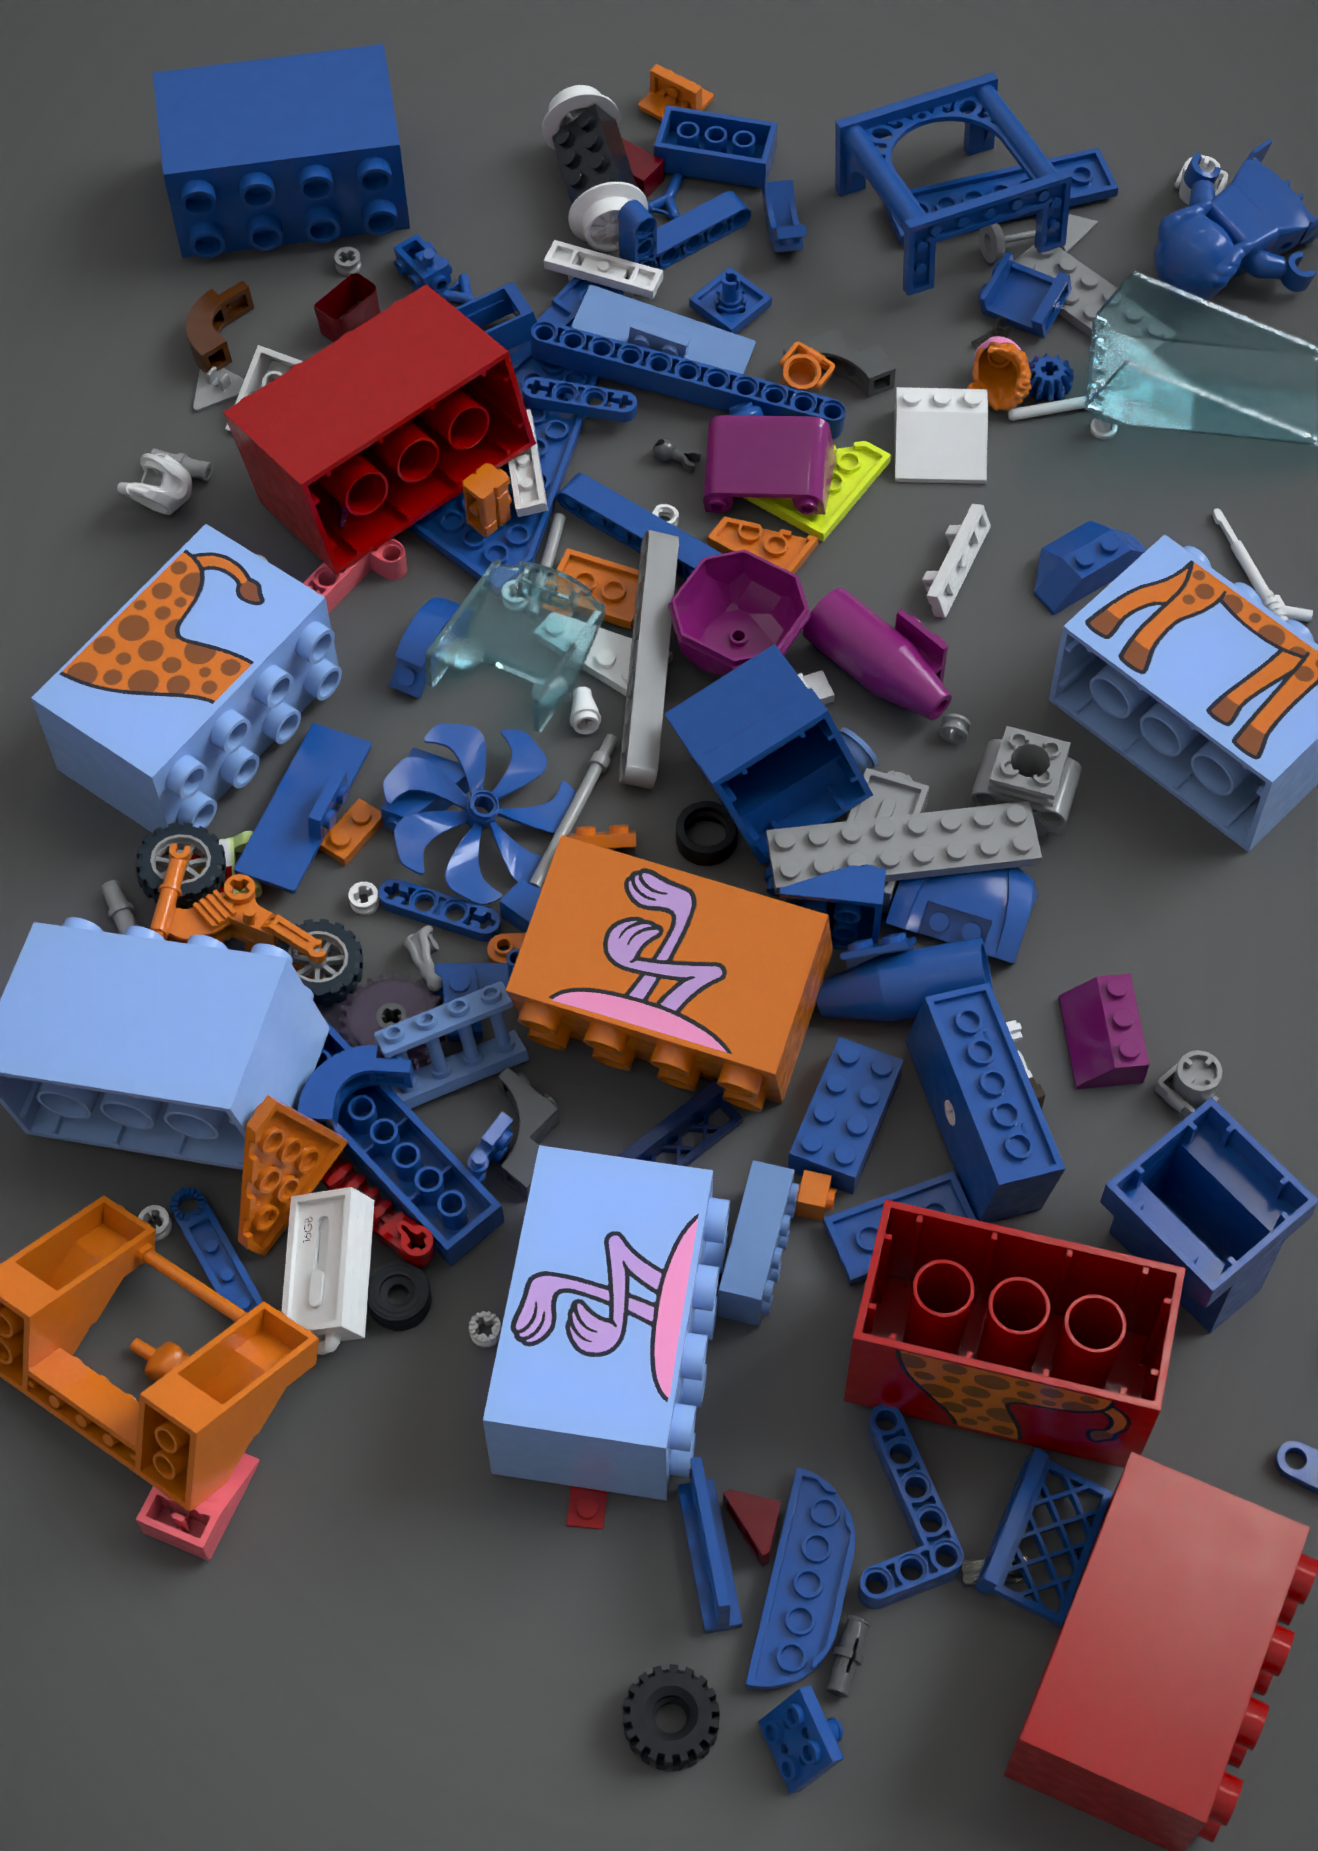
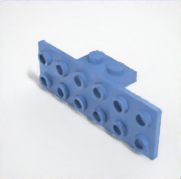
(661, 330)

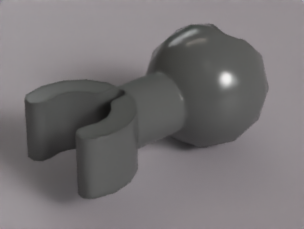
(665, 451)

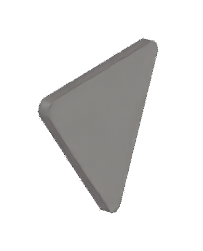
(216, 388)

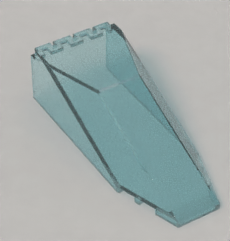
(1198, 368)

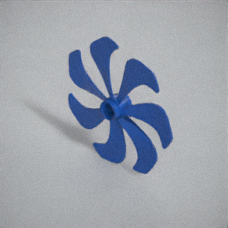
(419, 829)

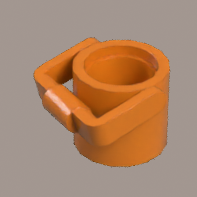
(804, 369)

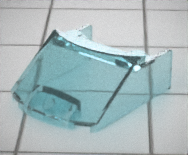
(525, 624)

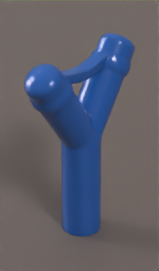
(667, 199)
(465, 294)

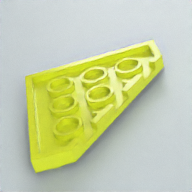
(852, 475)

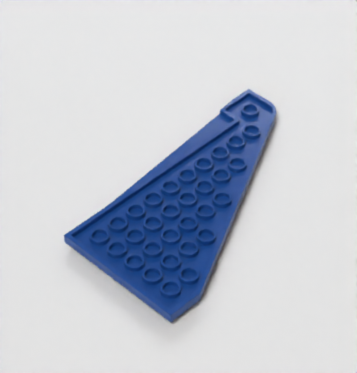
(556, 440)

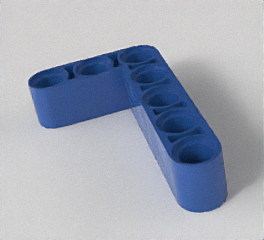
(681, 237)
(914, 1511)

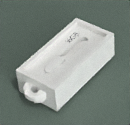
(329, 1264)

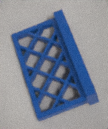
(1012, 1528)
(708, 1551)

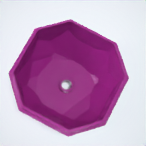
(737, 599)

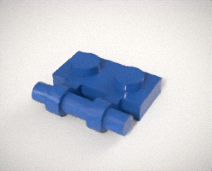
(491, 1147)

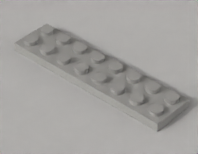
(909, 844)

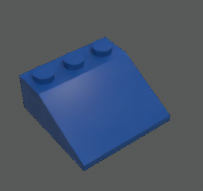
(850, 899)

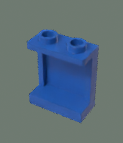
(1024, 296)

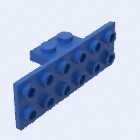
(303, 808)

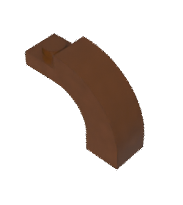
(208, 319)

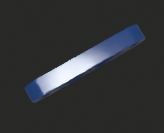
(581, 394)
(437, 914)

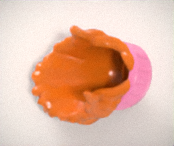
(1003, 371)

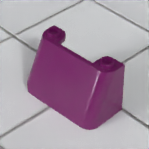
(768, 460)

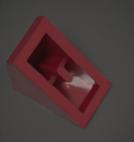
(755, 1519)

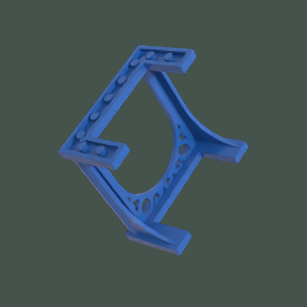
(984, 118)

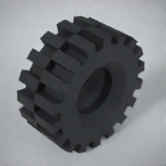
(676, 1688)

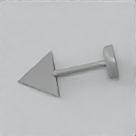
(994, 242)

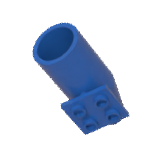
(893, 979)

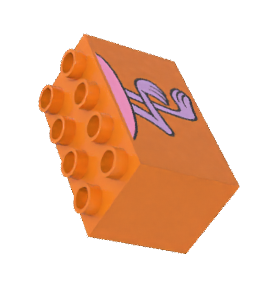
(670, 972)

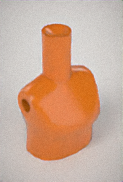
(159, 1360)

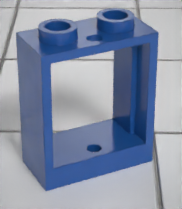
(497, 305)

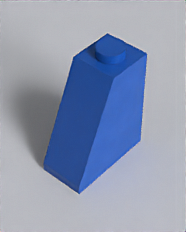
(417, 801)

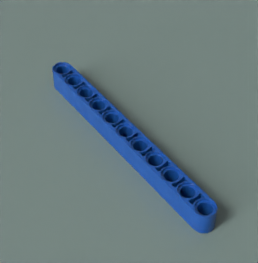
(676, 375)

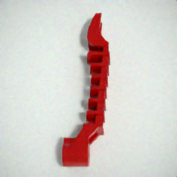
(391, 1227)

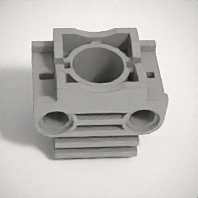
(1032, 770)

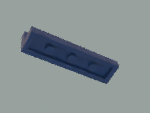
(686, 1120)

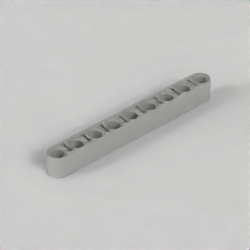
(648, 660)

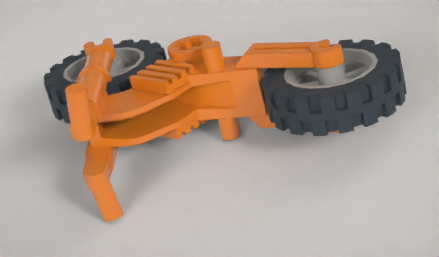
(238, 914)

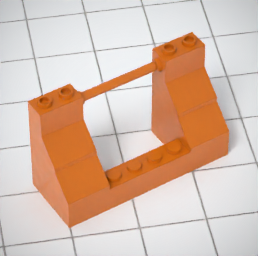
(190, 1421)

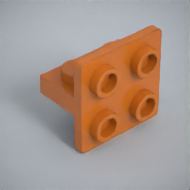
(672, 90)

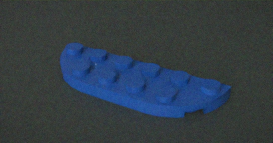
(804, 1586)

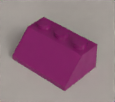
(1104, 1033)

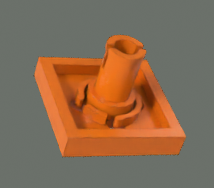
(616, 837)

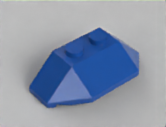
(1083, 563)

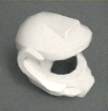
(163, 486)

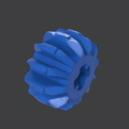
(1050, 378)

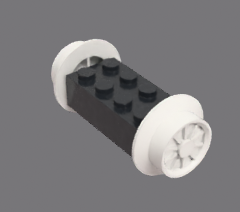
(593, 161)

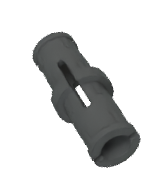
(847, 1656)

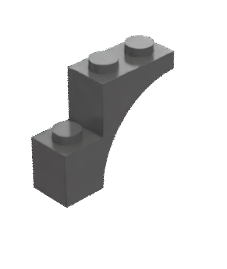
(867, 369)
(537, 1118)

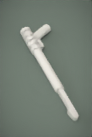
(1269, 600)

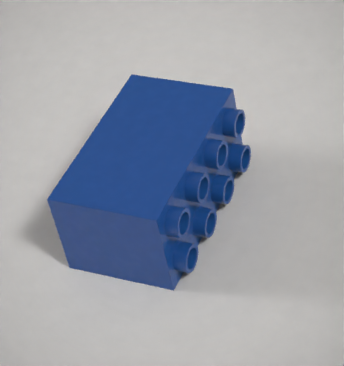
(281, 151)

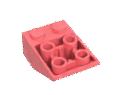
(204, 1525)

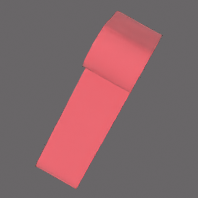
(386, 560)

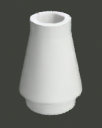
(584, 712)

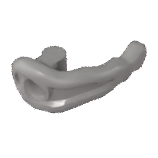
(421, 947)

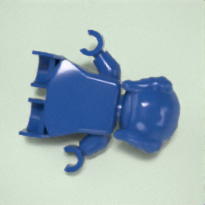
(1235, 230)

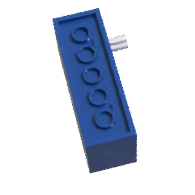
(984, 1103)

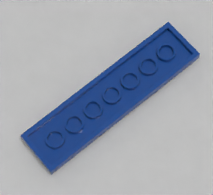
(1089, 183)

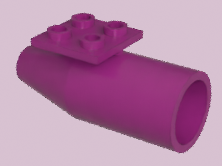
(892, 663)

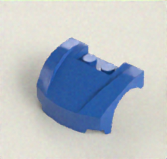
(969, 907)

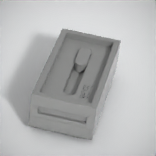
(892, 796)

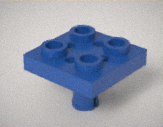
(730, 288)
(802, 1739)

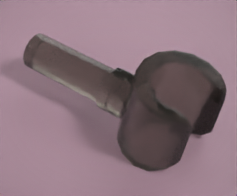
(998, 330)

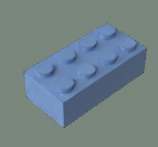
(758, 1244)

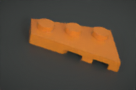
(776, 547)

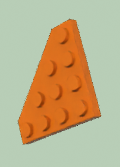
(282, 1159)

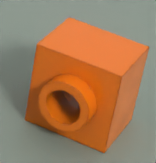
(815, 1195)

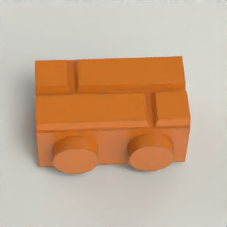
(487, 499)

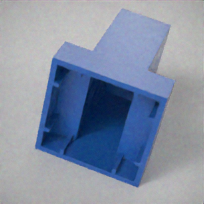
(769, 750)
(1209, 1205)

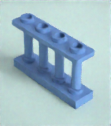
(463, 1067)

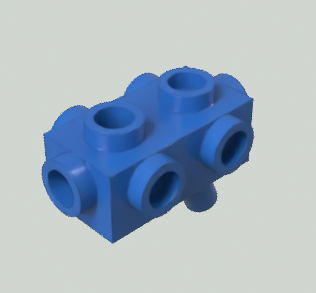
(422, 264)

